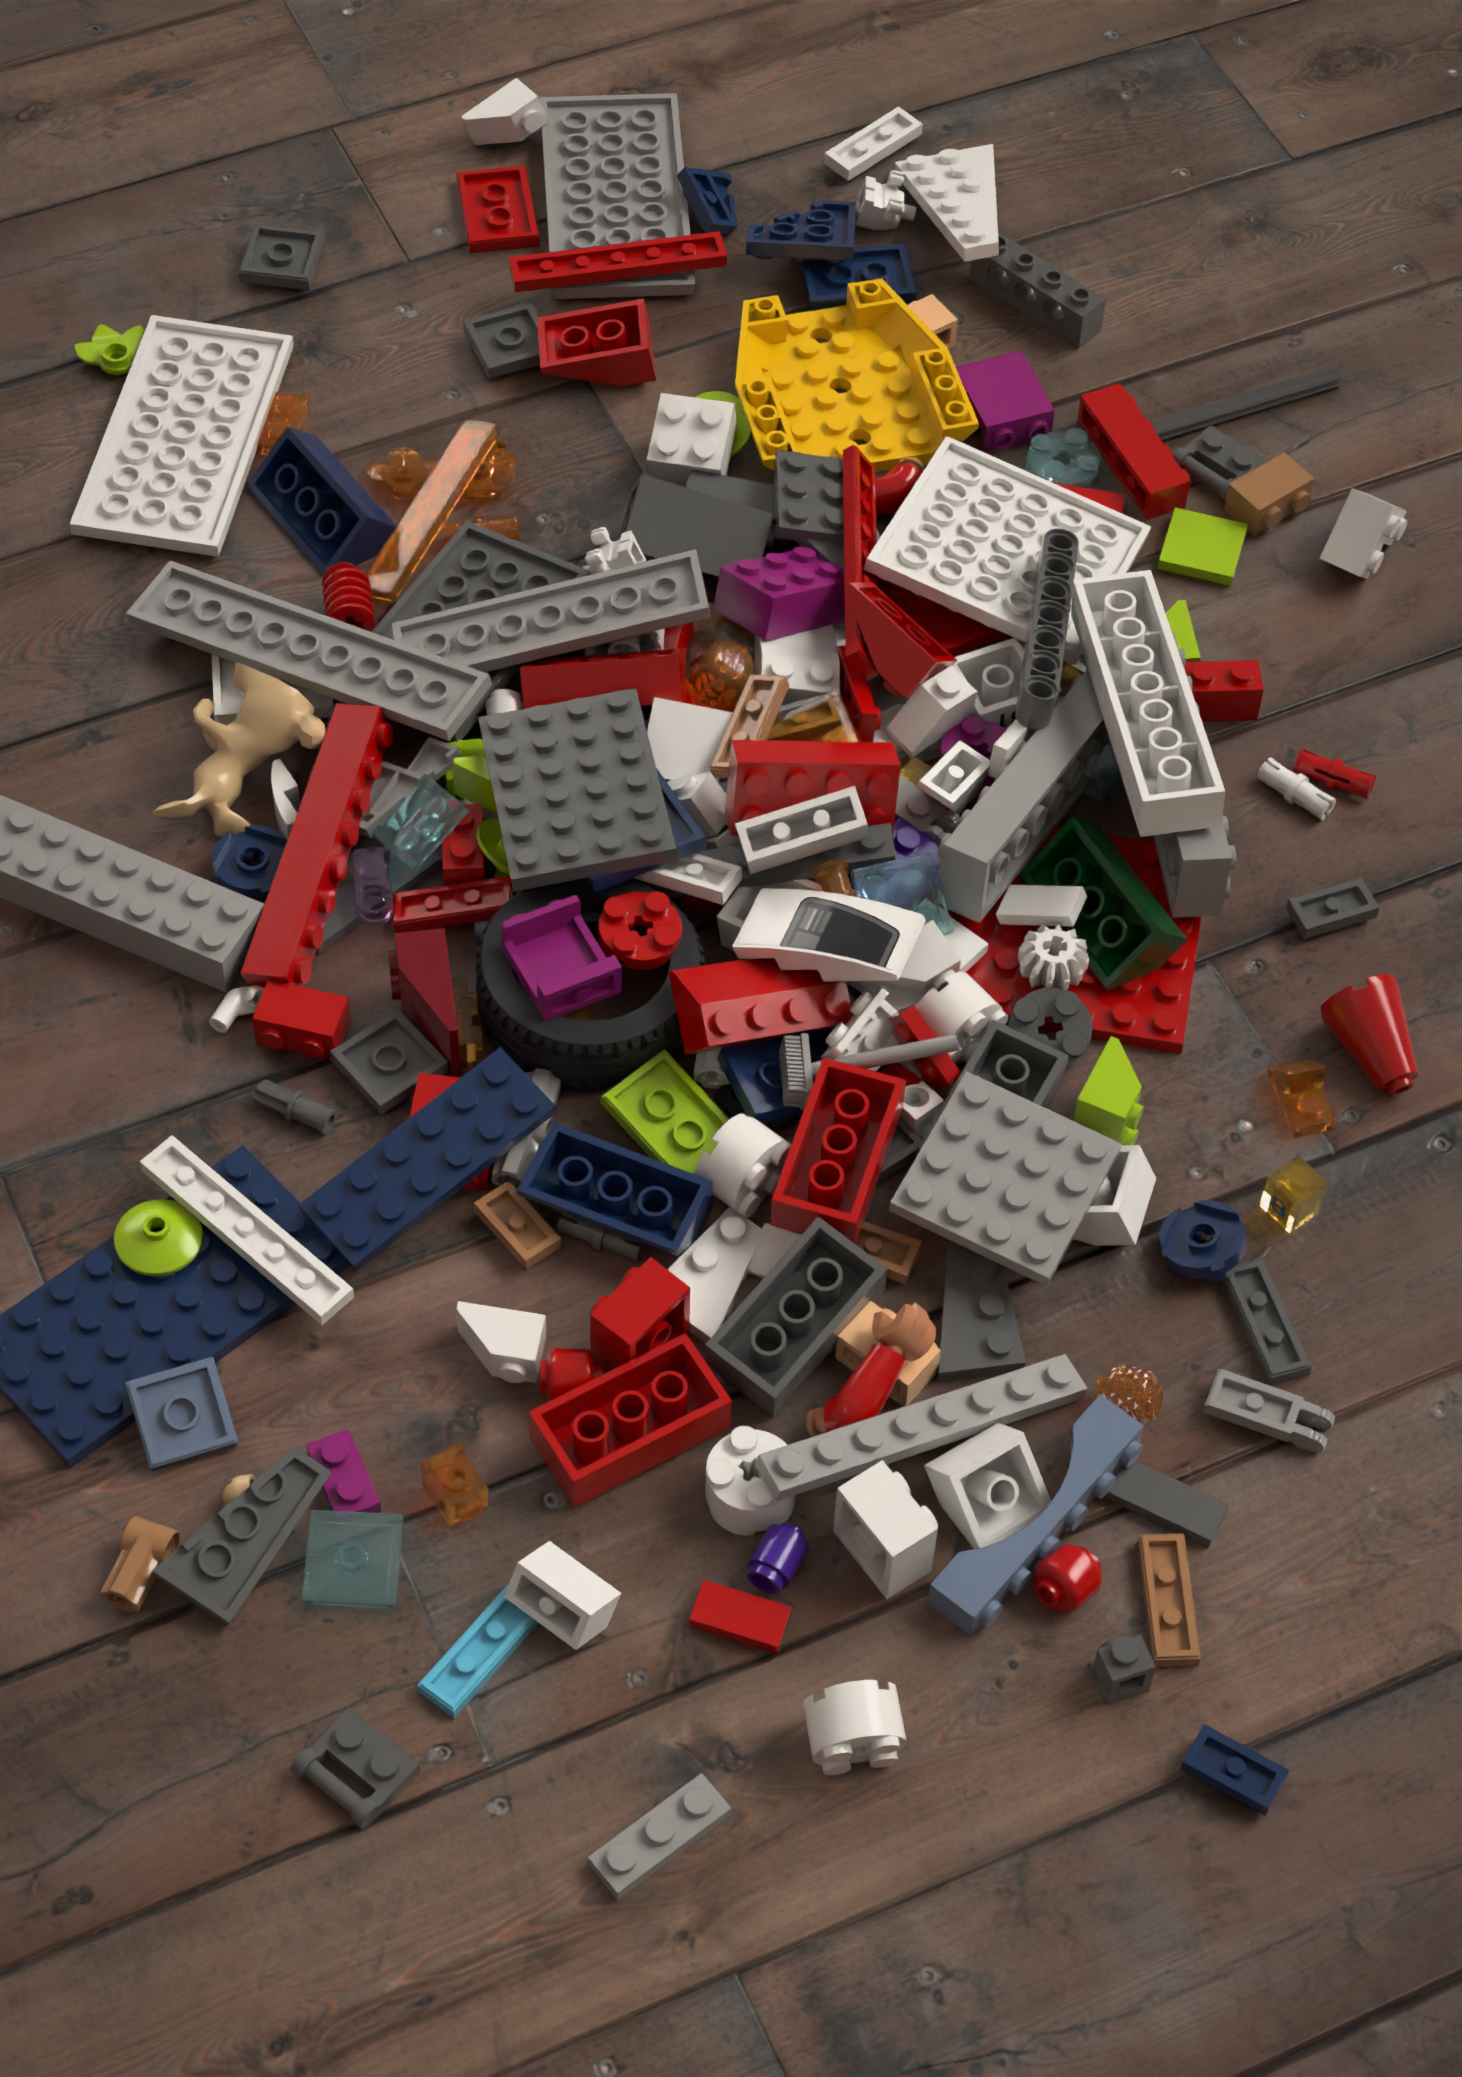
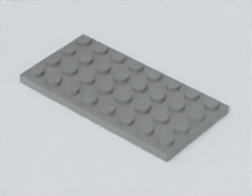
(615, 183)

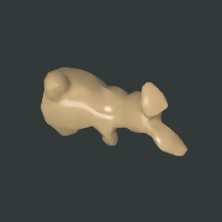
(266, 724)

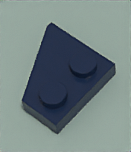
(709, 199)

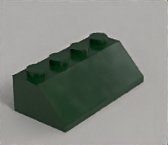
(1120, 918)

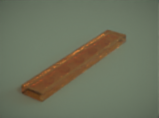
(431, 508)

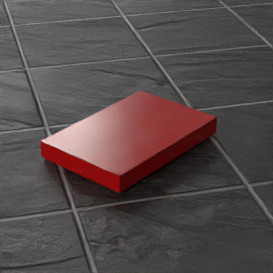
(497, 209)

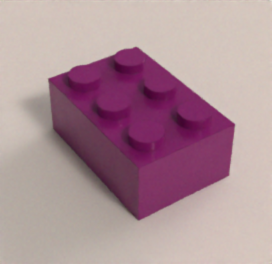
(782, 593)

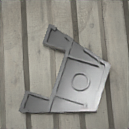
(398, 783)

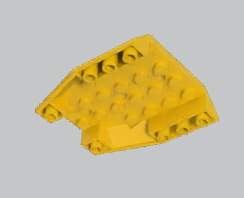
(895, 370)

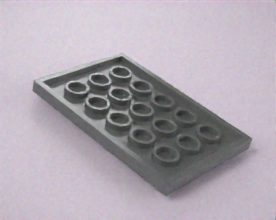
(474, 569)
(576, 789)

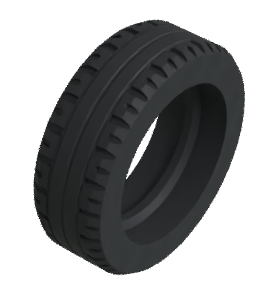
(577, 1050)

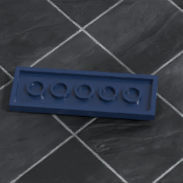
(427, 1159)

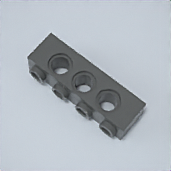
(1040, 292)

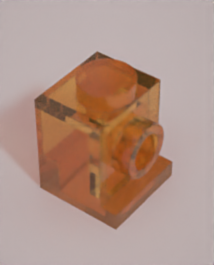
(442, 1478)

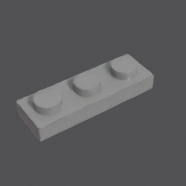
(659, 1836)

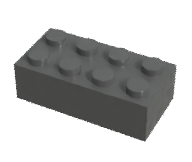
(1014, 1064)
(795, 1316)

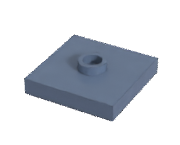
(181, 1413)

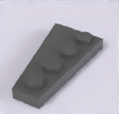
(237, 1545)

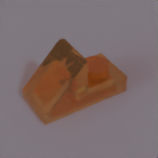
(1303, 1096)

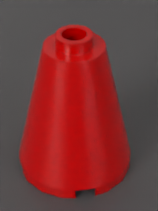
(1374, 1032)

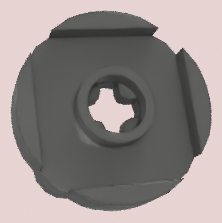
(1063, 1009)

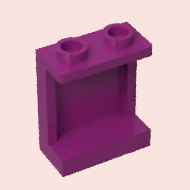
(1006, 400)
(559, 959)

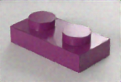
(349, 1483)

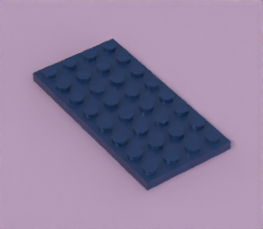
(106, 1325)

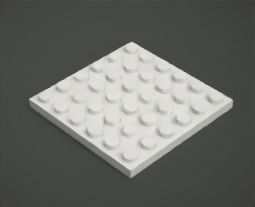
(977, 533)

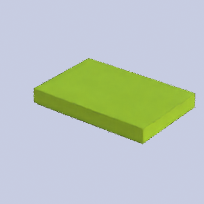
(666, 1113)

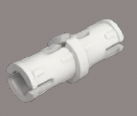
(1296, 788)

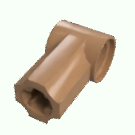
(141, 1550)

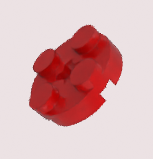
(642, 909)

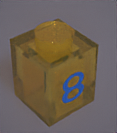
(1294, 1194)

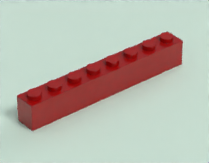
(318, 847)

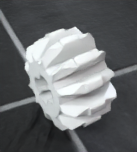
(1053, 957)

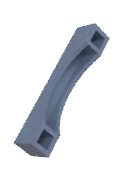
(980, 1579)

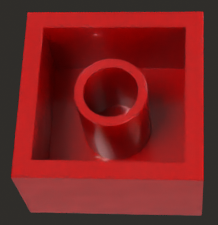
(639, 1315)

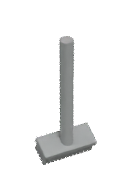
(799, 1072)

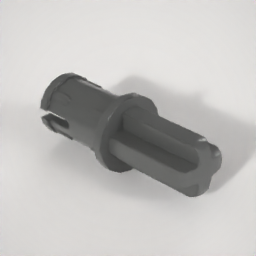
(295, 1106)

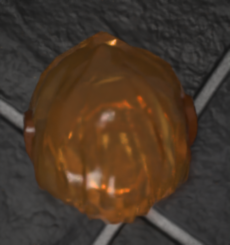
(720, 674)

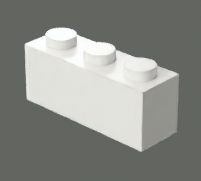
(802, 830)

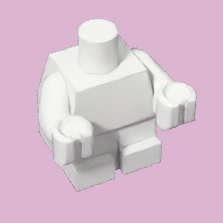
(882, 204)
(612, 554)

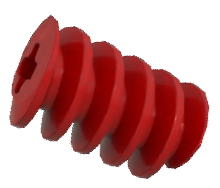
(348, 596)

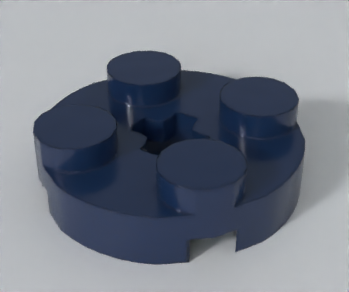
(232, 851)
(1205, 1260)

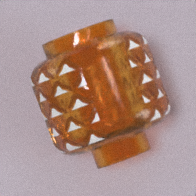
(1133, 1391)

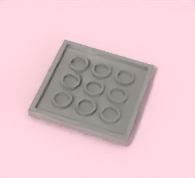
(1005, 1178)

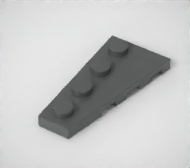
(977, 1318)

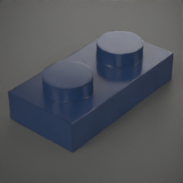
(1234, 1769)

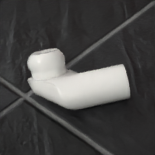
(236, 1003)

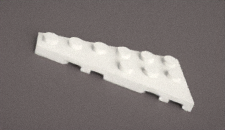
(958, 197)

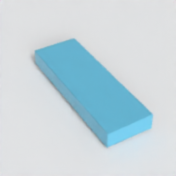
(476, 1655)

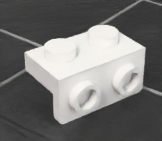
(866, 1030)

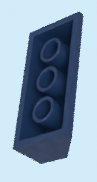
(319, 502)
(618, 1189)

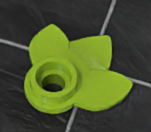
(110, 349)

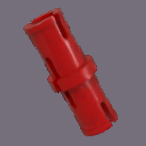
(1334, 773)

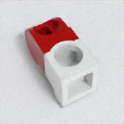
(920, 1101)

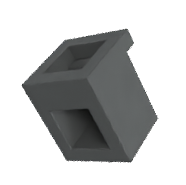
(1120, 1661)

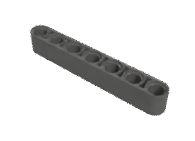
(1047, 629)

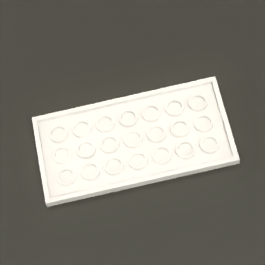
(182, 436)

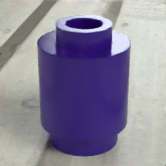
(777, 1557)

